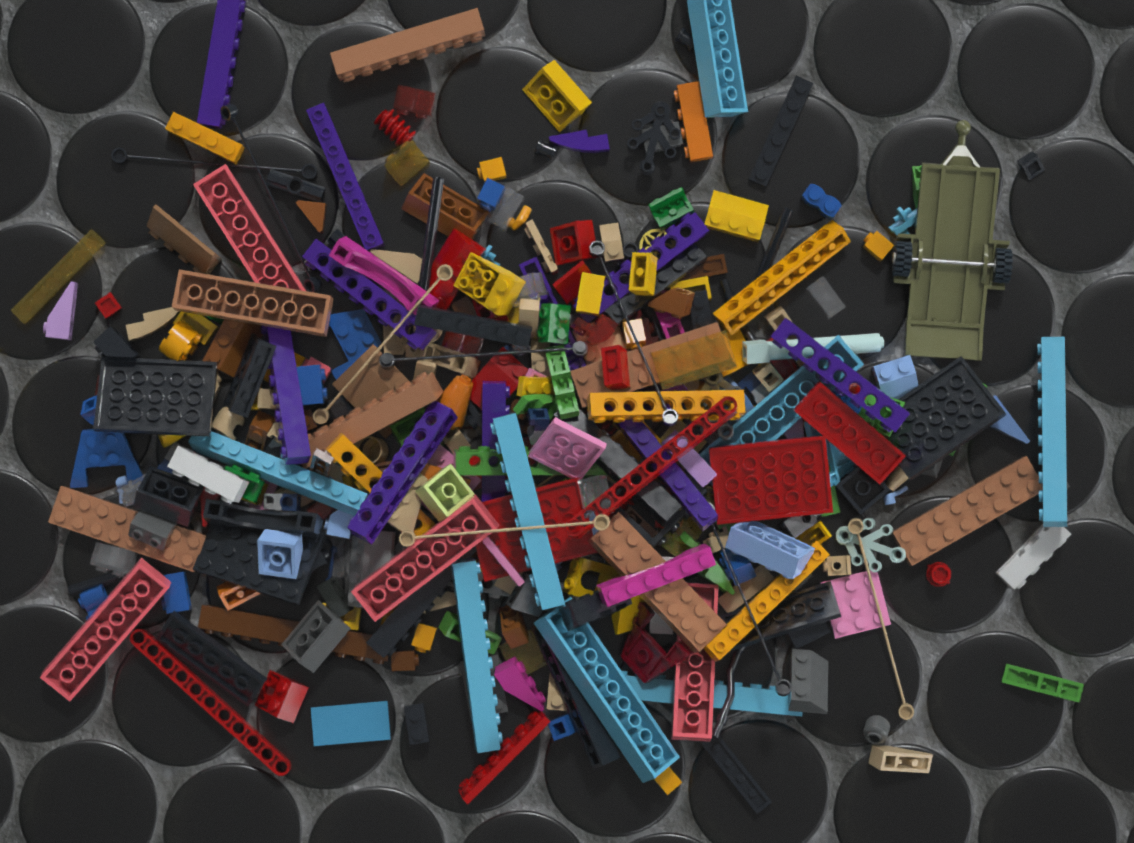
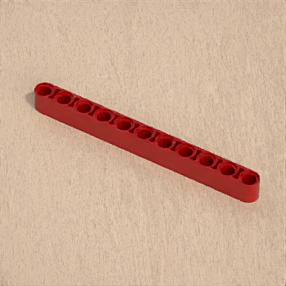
(656, 458)
(206, 692)

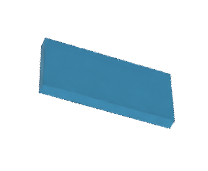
(350, 723)

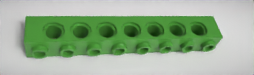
(464, 453)

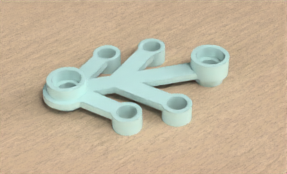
(868, 544)

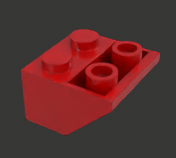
(281, 696)

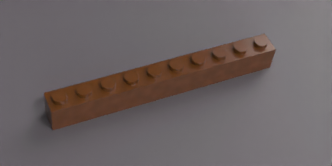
(277, 629)

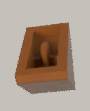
(315, 213)

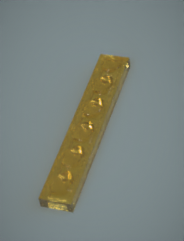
(58, 276)

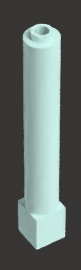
(763, 351)

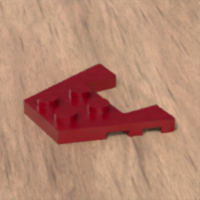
(644, 653)

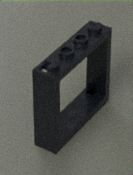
(673, 524)

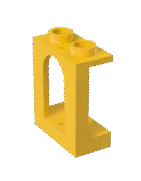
(577, 567)

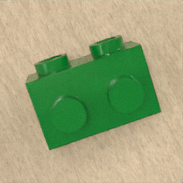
(670, 208)
(554, 323)
(255, 484)

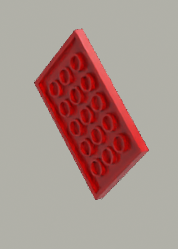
(771, 479)
(558, 505)

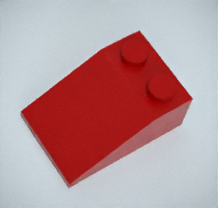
(499, 368)

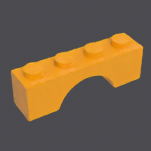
(205, 137)

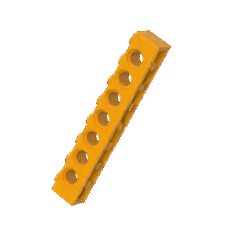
(781, 277)
(597, 412)
(343, 444)
(760, 607)

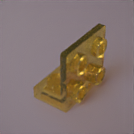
(406, 162)

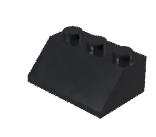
(168, 496)

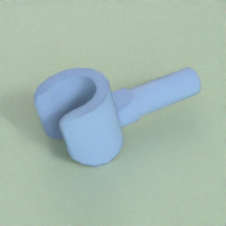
(120, 482)
(889, 498)

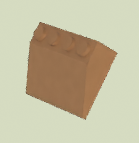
(183, 241)
(370, 383)

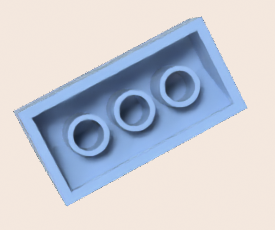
(769, 548)

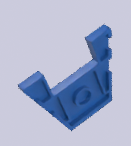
(354, 335)
(102, 450)

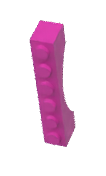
(359, 259)
(631, 585)

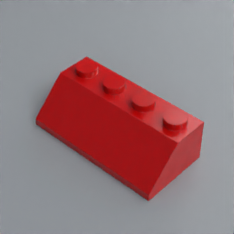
(455, 254)

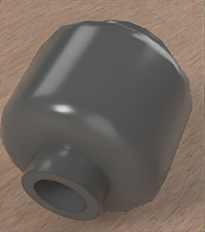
(876, 729)

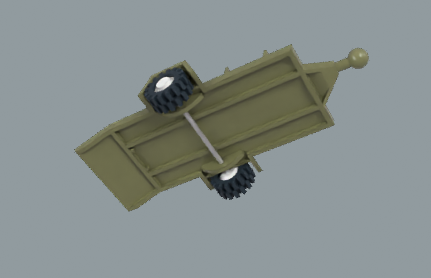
(951, 256)

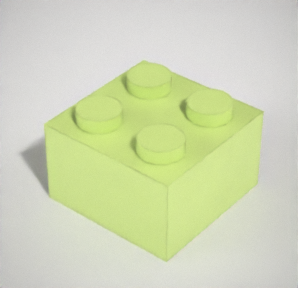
(444, 492)

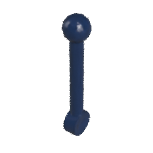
(333, 549)

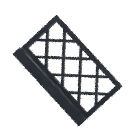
(249, 375)

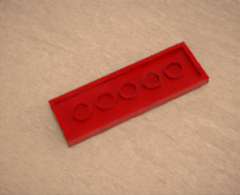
(849, 432)
(501, 758)

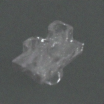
(128, 491)

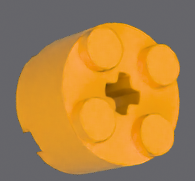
(180, 342)

